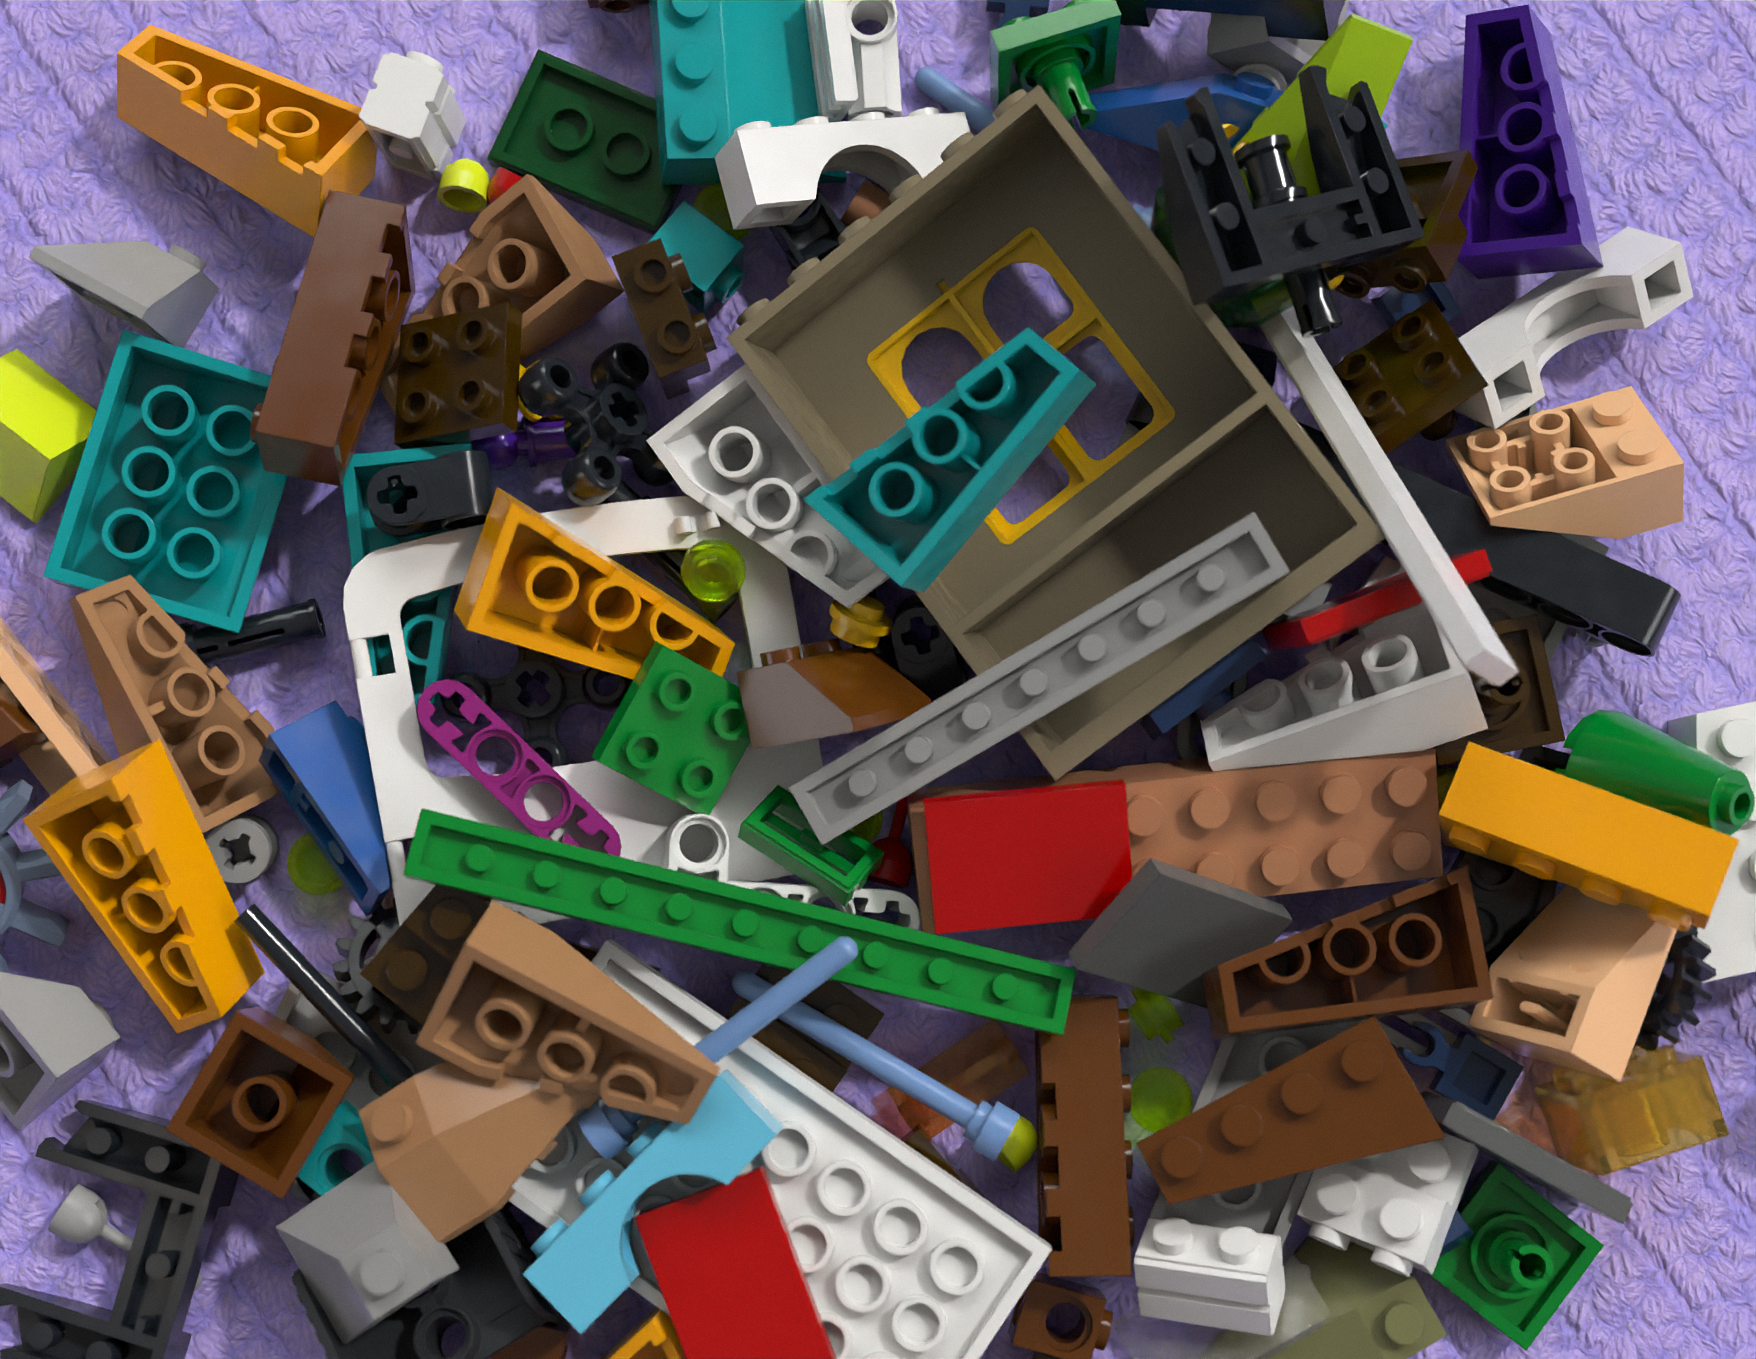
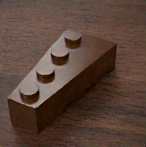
(337, 339)
(1381, 960)
(1305, 1115)
(1083, 1141)

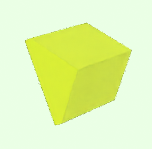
(40, 435)

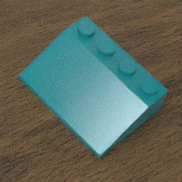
(723, 69)
(172, 485)

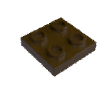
(458, 377)
(1411, 378)
(1523, 708)

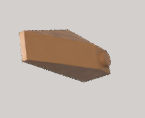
(463, 1141)

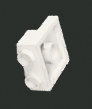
(1391, 1202)

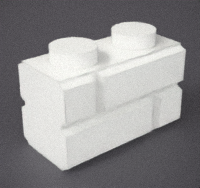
(413, 114)
(1210, 1275)

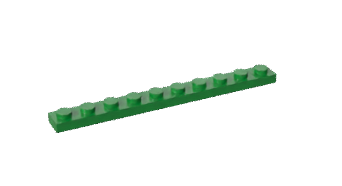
(736, 921)

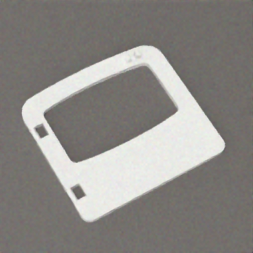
(640, 816)

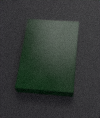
(587, 142)

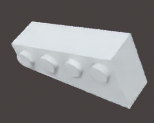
(1731, 929)

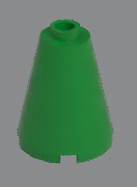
(1657, 771)

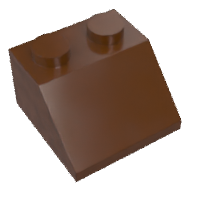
(823, 693)
(262, 1099)

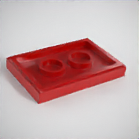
(1362, 606)
(1026, 855)
(733, 1274)

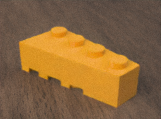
(245, 125)
(573, 602)
(1585, 838)
(150, 883)

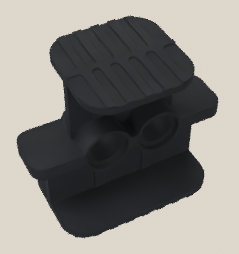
(483, 1294)

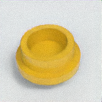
(861, 623)

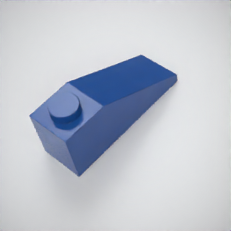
(1139, 111)
(329, 784)

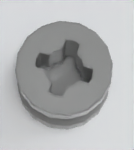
(250, 837)

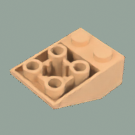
(1576, 469)
(1576, 984)

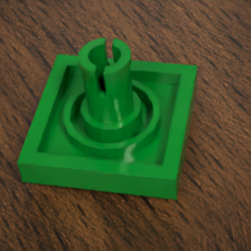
(1061, 52)
(677, 730)
(1520, 1257)

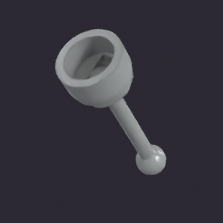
(85, 1218)

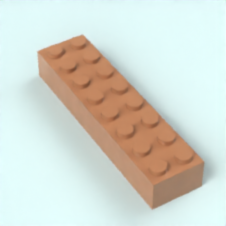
(1257, 825)

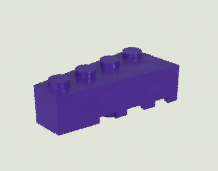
(1529, 189)

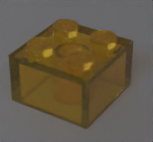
(1653, 1112)

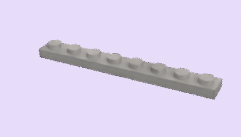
(1040, 678)

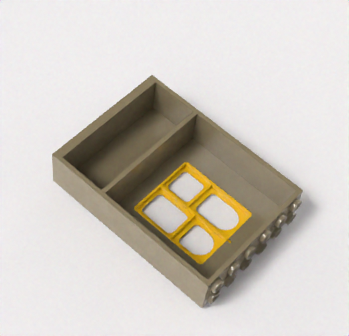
(1206, 460)

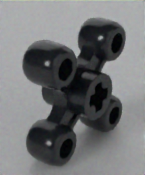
(597, 421)
(539, 720)

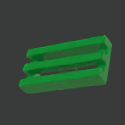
(802, 850)

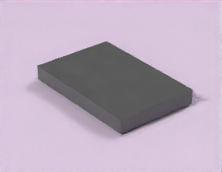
(1174, 929)
(1528, 1158)

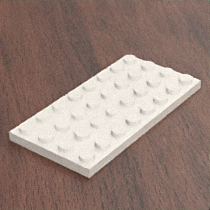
(885, 1237)

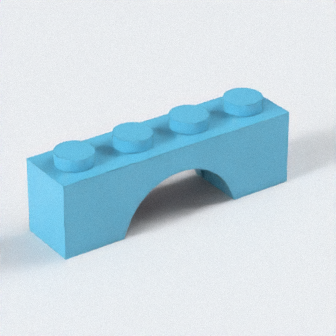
(594, 1257)

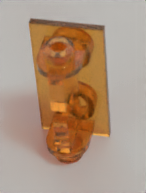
(973, 1067)

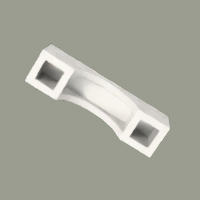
(775, 171)
(1635, 288)

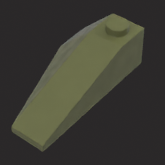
(1372, 1308)

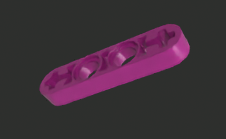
(524, 773)

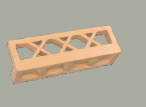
(70, 744)

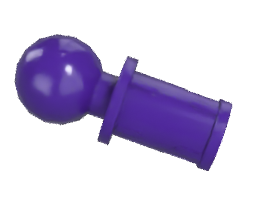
(538, 441)

